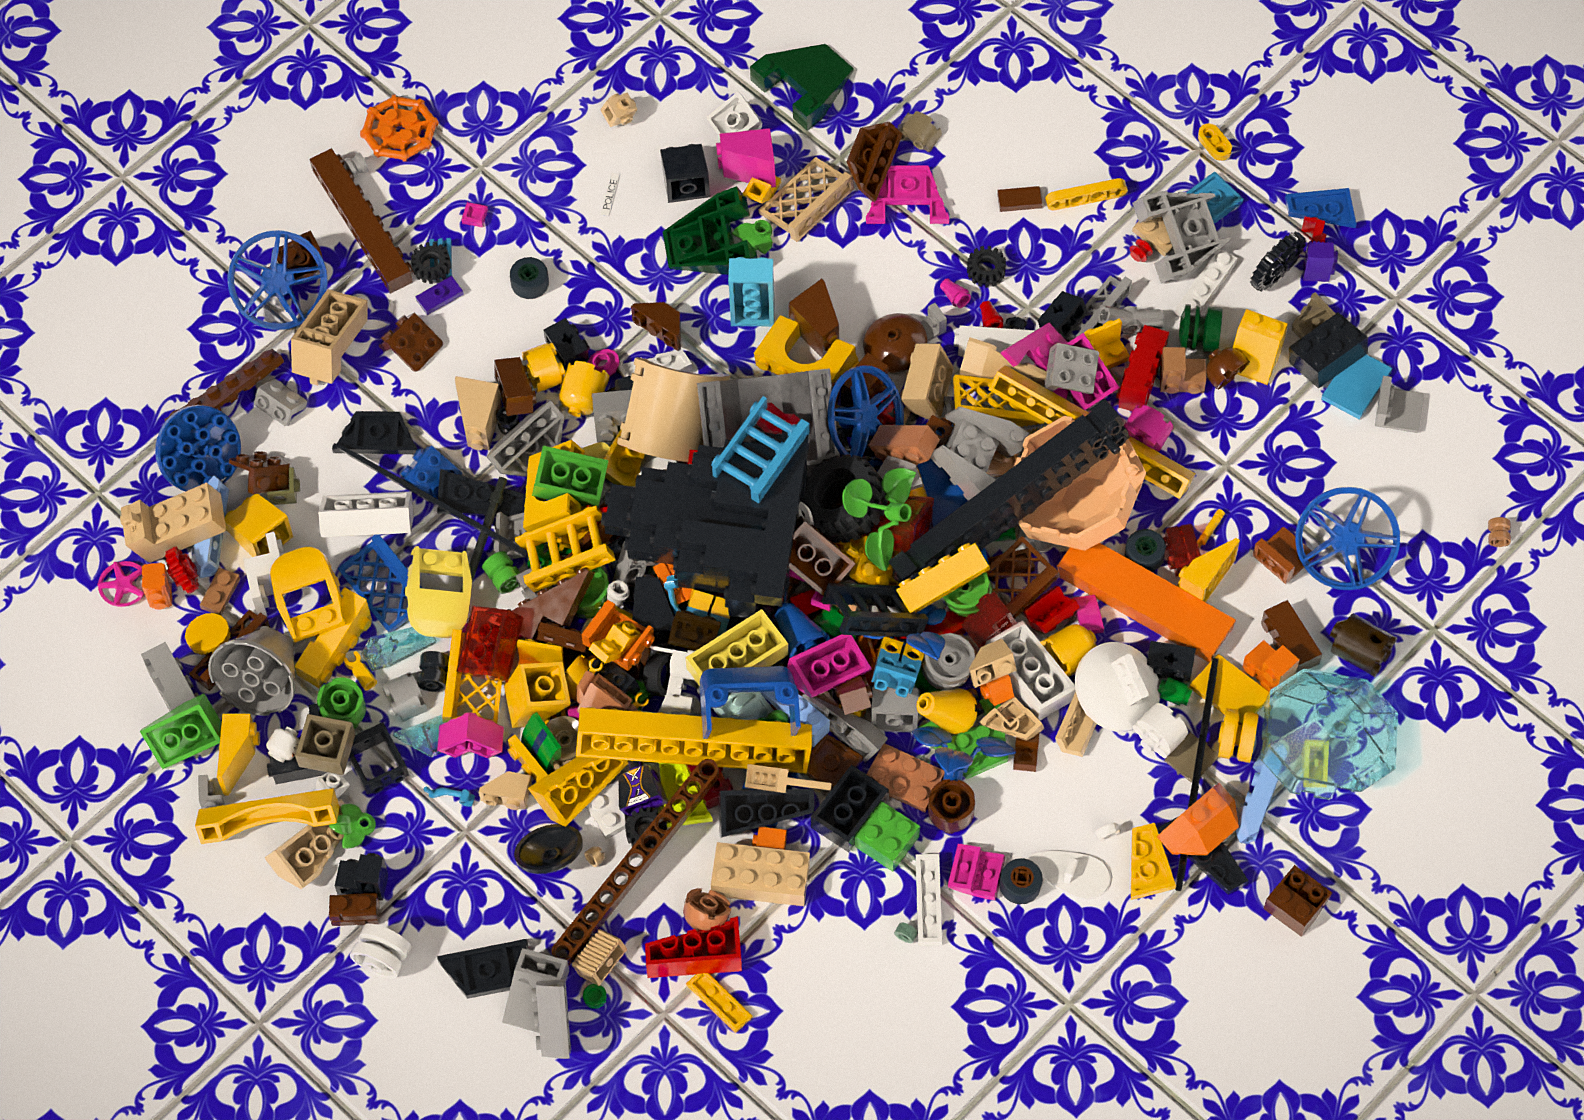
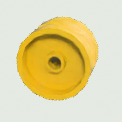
(1237, 735)

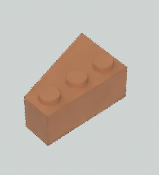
(904, 442)

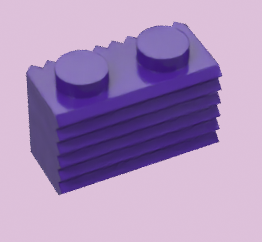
(1319, 261)

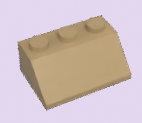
(927, 380)

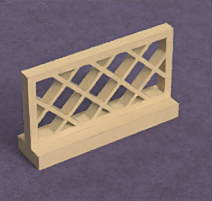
(818, 206)
(776, 779)

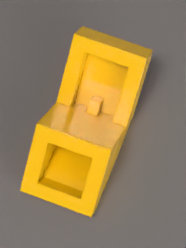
(761, 191)

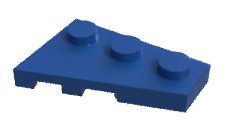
(1327, 205)

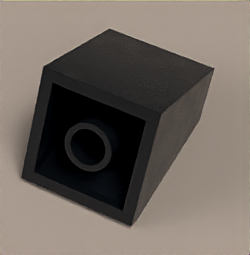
(685, 173)
(652, 607)

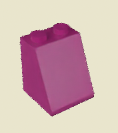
(747, 156)

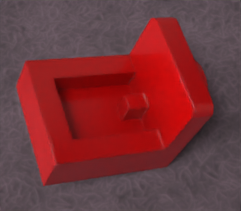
(1314, 226)

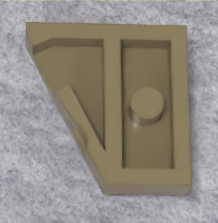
(1311, 316)

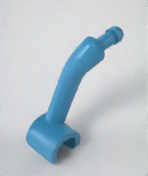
(670, 585)
(465, 798)

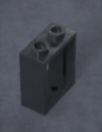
(368, 739)

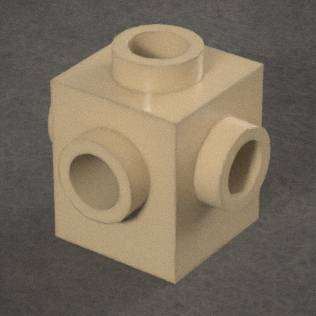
(619, 109)

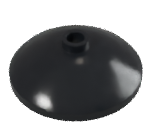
(548, 849)

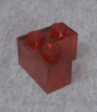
(989, 620)

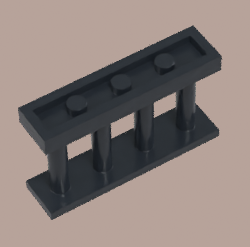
(873, 623)

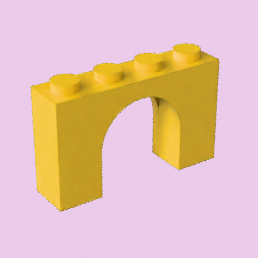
(776, 345)
(539, 511)

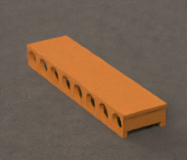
(1147, 598)

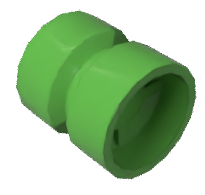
(501, 572)

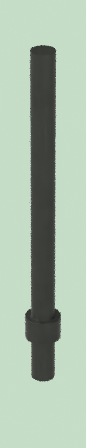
(495, 500)

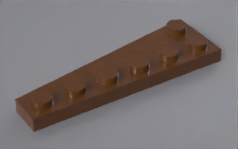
(242, 380)

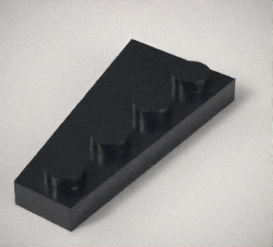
(473, 496)

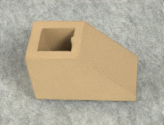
(992, 663)
(507, 790)

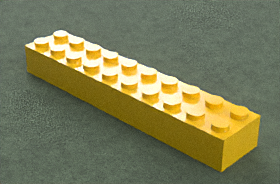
(680, 739)

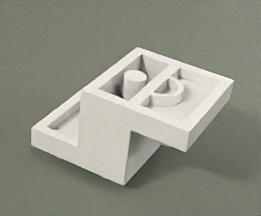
(258, 573)

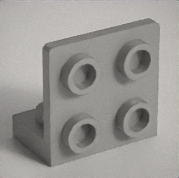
(1071, 368)
(1398, 408)

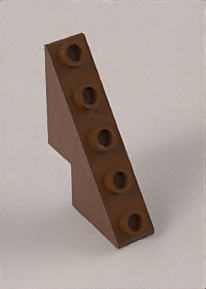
(554, 604)

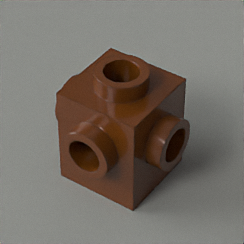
(941, 425)

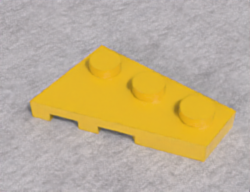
(1149, 863)

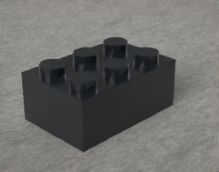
(1328, 350)
(848, 807)

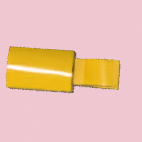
(361, 672)

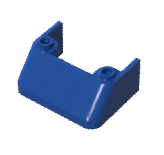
(718, 682)

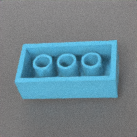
(751, 292)

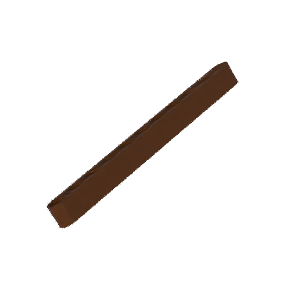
(638, 850)

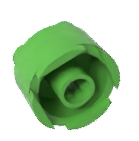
(342, 701)

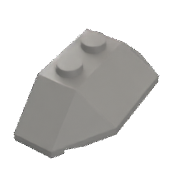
(527, 438)

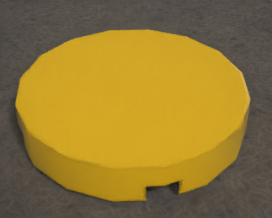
(207, 633)

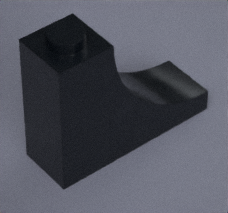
(290, 770)

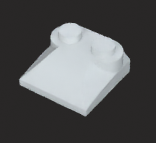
(734, 116)

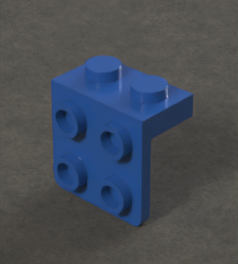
(425, 470)

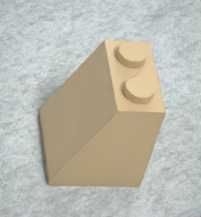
(479, 408)

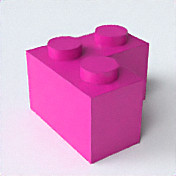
(470, 734)

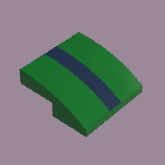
(541, 743)

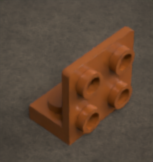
(1281, 555)

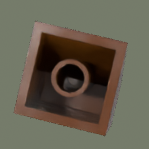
(815, 317)

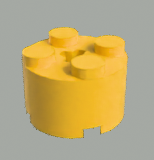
(543, 367)

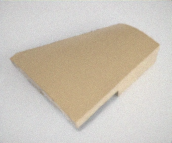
(1014, 720)

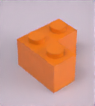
(1270, 665)

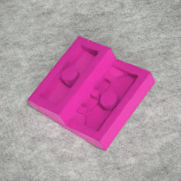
(976, 872)

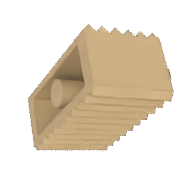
(599, 957)

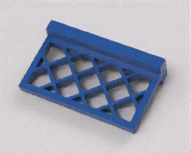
(396, 567)

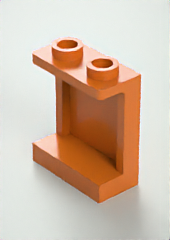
(603, 622)

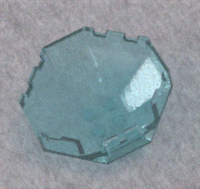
(1328, 733)

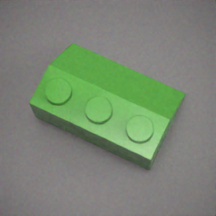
(570, 473)

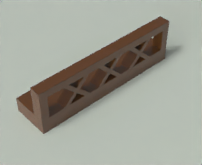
(257, 622)

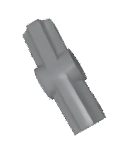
(1132, 318)

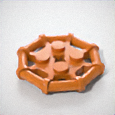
(399, 117)

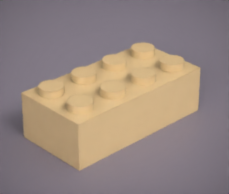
(760, 874)

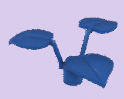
(926, 642)
(957, 762)

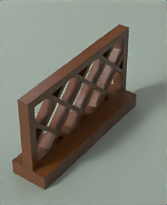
(1034, 588)

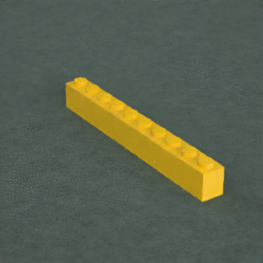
(1051, 407)

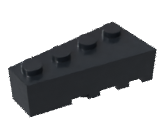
(757, 808)

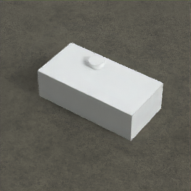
(366, 514)
(1038, 679)

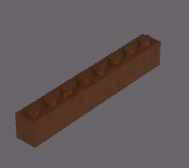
(361, 220)

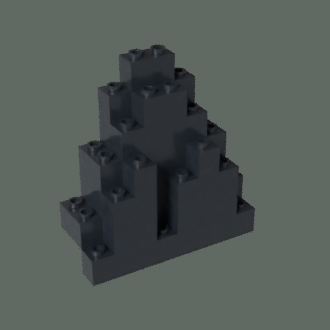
(713, 526)

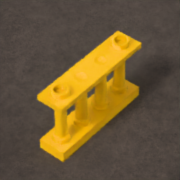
(558, 570)

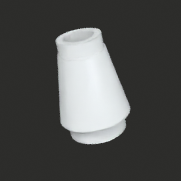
(617, 592)

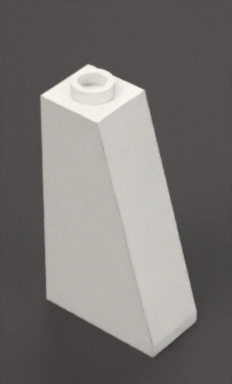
(999, 337)

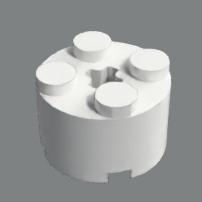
(1160, 730)

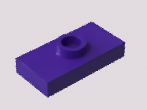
(439, 295)

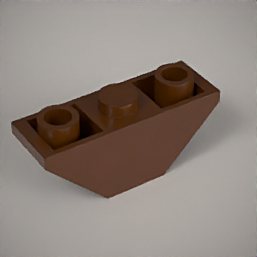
(660, 321)

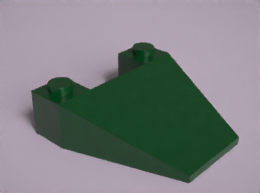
(811, 71)
(705, 238)

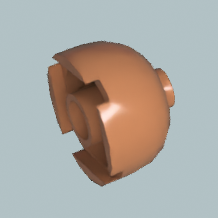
(705, 909)

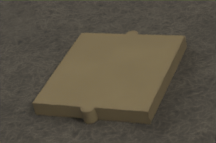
(1184, 757)

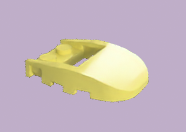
(438, 611)

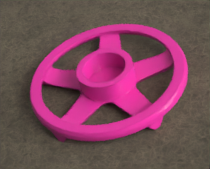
(122, 583)

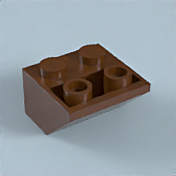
(1297, 900)

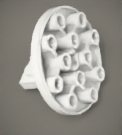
(1116, 685)

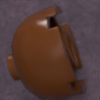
(1225, 366)

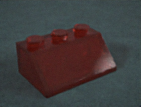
(490, 643)

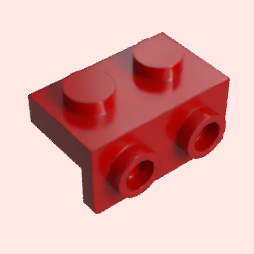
(1050, 610)

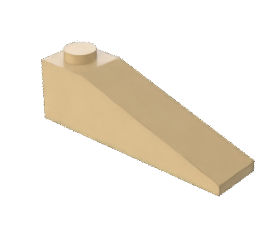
(984, 362)
(305, 854)

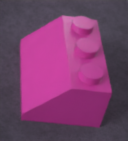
(828, 665)

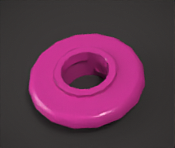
(605, 354)

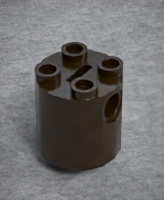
(1361, 643)

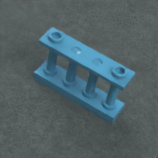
(771, 468)

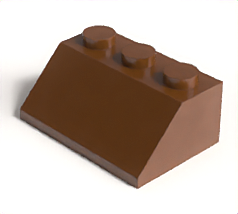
(817, 557)

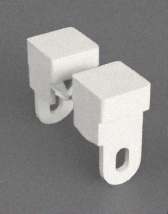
(673, 699)

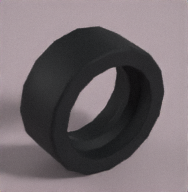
(652, 674)

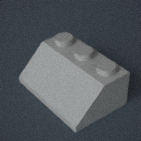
(552, 1019)

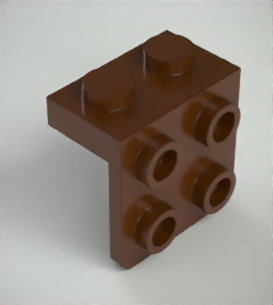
(412, 341)
(265, 472)

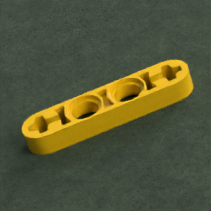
(1086, 194)

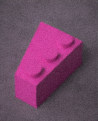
(1104, 381)

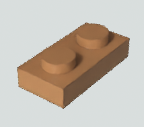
(220, 591)

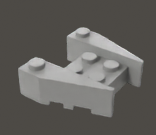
(1188, 228)
(973, 447)

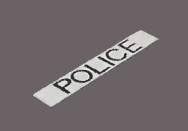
(610, 194)

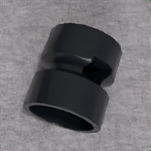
(434, 670)

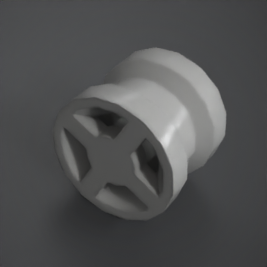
(356, 164)

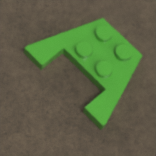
(967, 742)

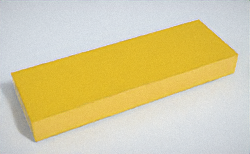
(719, 1001)

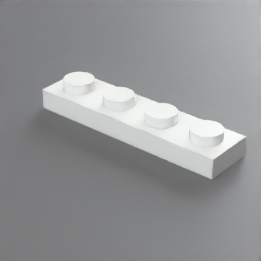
(1207, 282)
(928, 899)

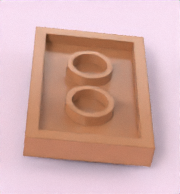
(905, 776)

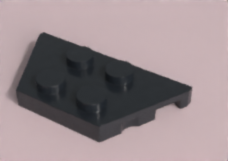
(376, 434)
(483, 969)

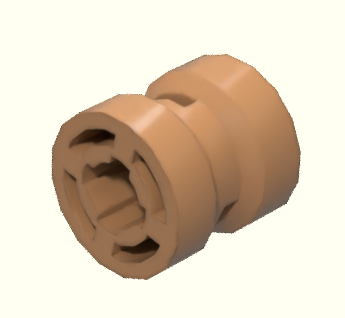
(1499, 532)

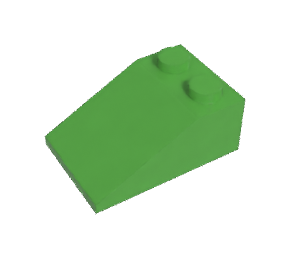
(183, 731)

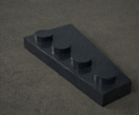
(1218, 866)

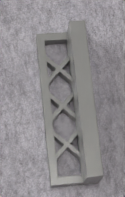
(1112, 300)

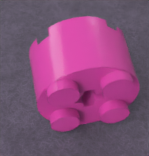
(1148, 427)

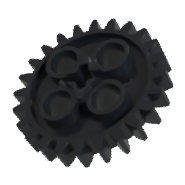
(1278, 261)

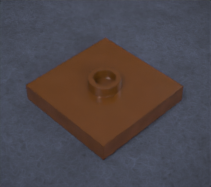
(831, 760)

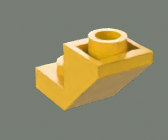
(616, 643)

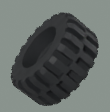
(828, 483)

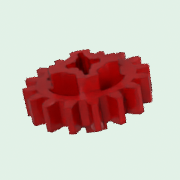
(182, 570)

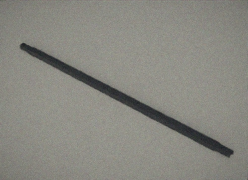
(434, 501)
(1199, 759)

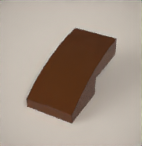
(1026, 754)

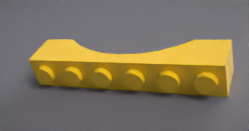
(224, 821)

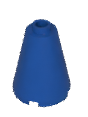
(798, 629)

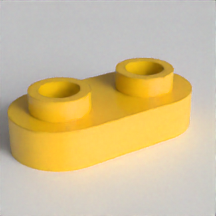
(1216, 143)

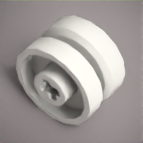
(380, 950)

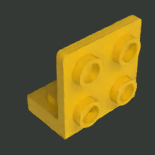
(1108, 343)
(534, 652)

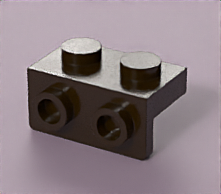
(692, 630)

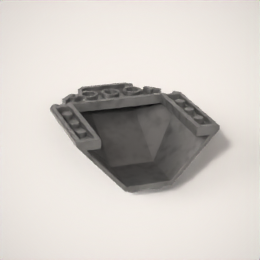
(806, 394)

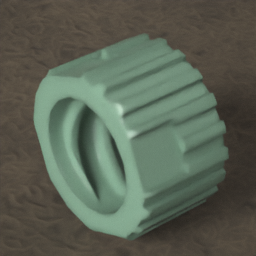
(905, 932)

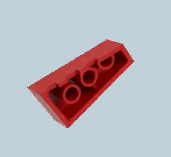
(1143, 368)

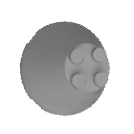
(255, 671)

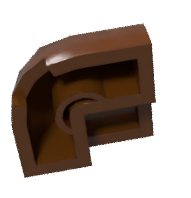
(299, 256)

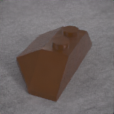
(872, 157)

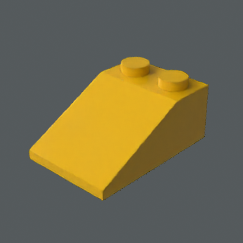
(1208, 570)
(236, 748)

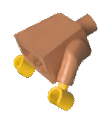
(601, 694)

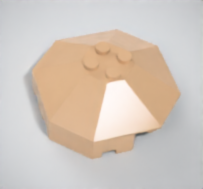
(1094, 502)

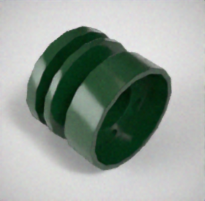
(1201, 328)

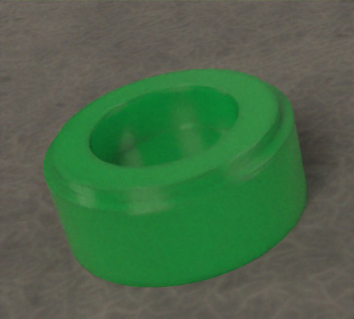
(594, 996)

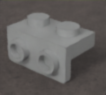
(279, 401)
(509, 528)

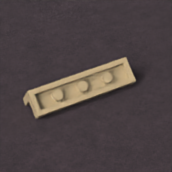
(1075, 729)

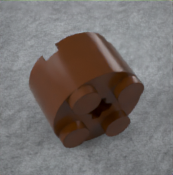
(951, 805)

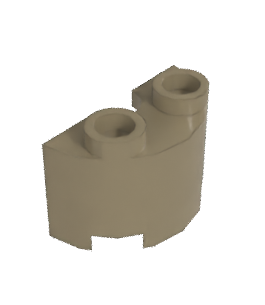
(919, 130)

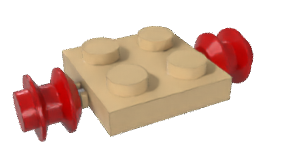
(1152, 234)

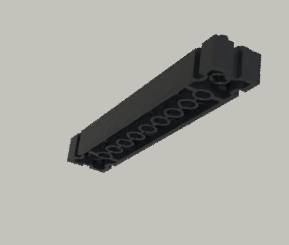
(1018, 490)

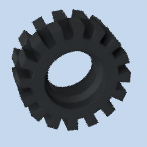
(432, 273)
(986, 277)
(638, 819)

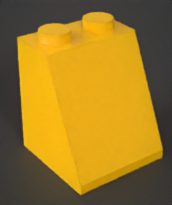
(1261, 342)
(253, 520)
(536, 689)

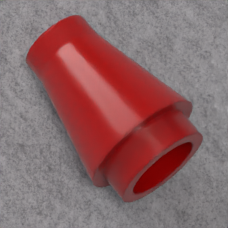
(990, 316)

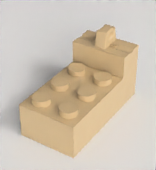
(327, 335)
(173, 522)

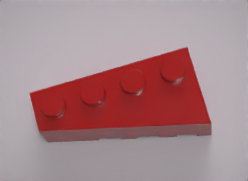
(696, 952)

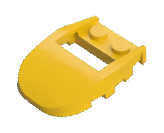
(298, 570)

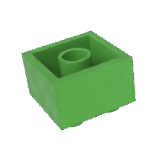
(887, 836)

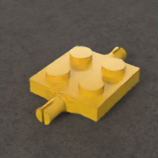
(864, 570)

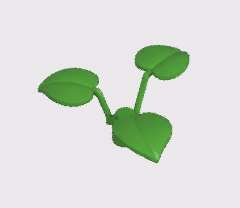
(856, 500)

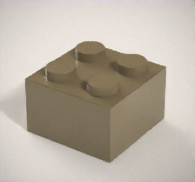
(325, 744)

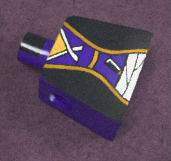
(640, 789)

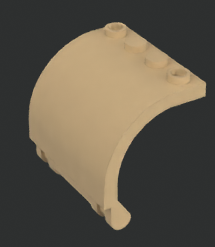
(664, 411)

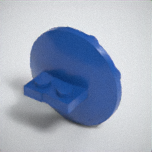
(197, 446)

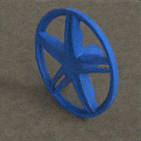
(276, 279)
(864, 413)
(1347, 538)

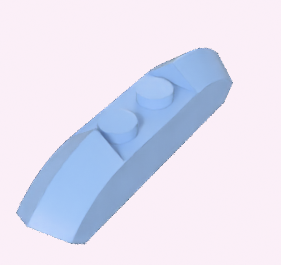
(207, 552)
(1256, 803)

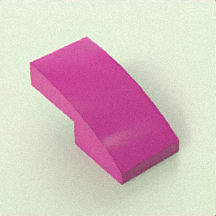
(1089, 613)

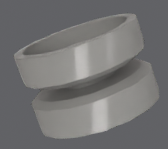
(952, 674)

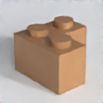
(1181, 374)

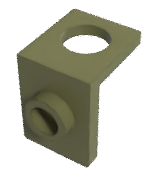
(291, 494)

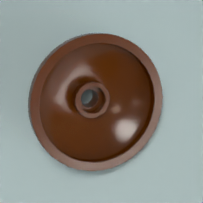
(894, 351)

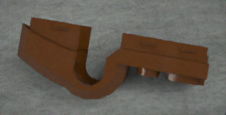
(573, 646)

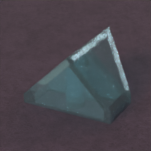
(422, 735)

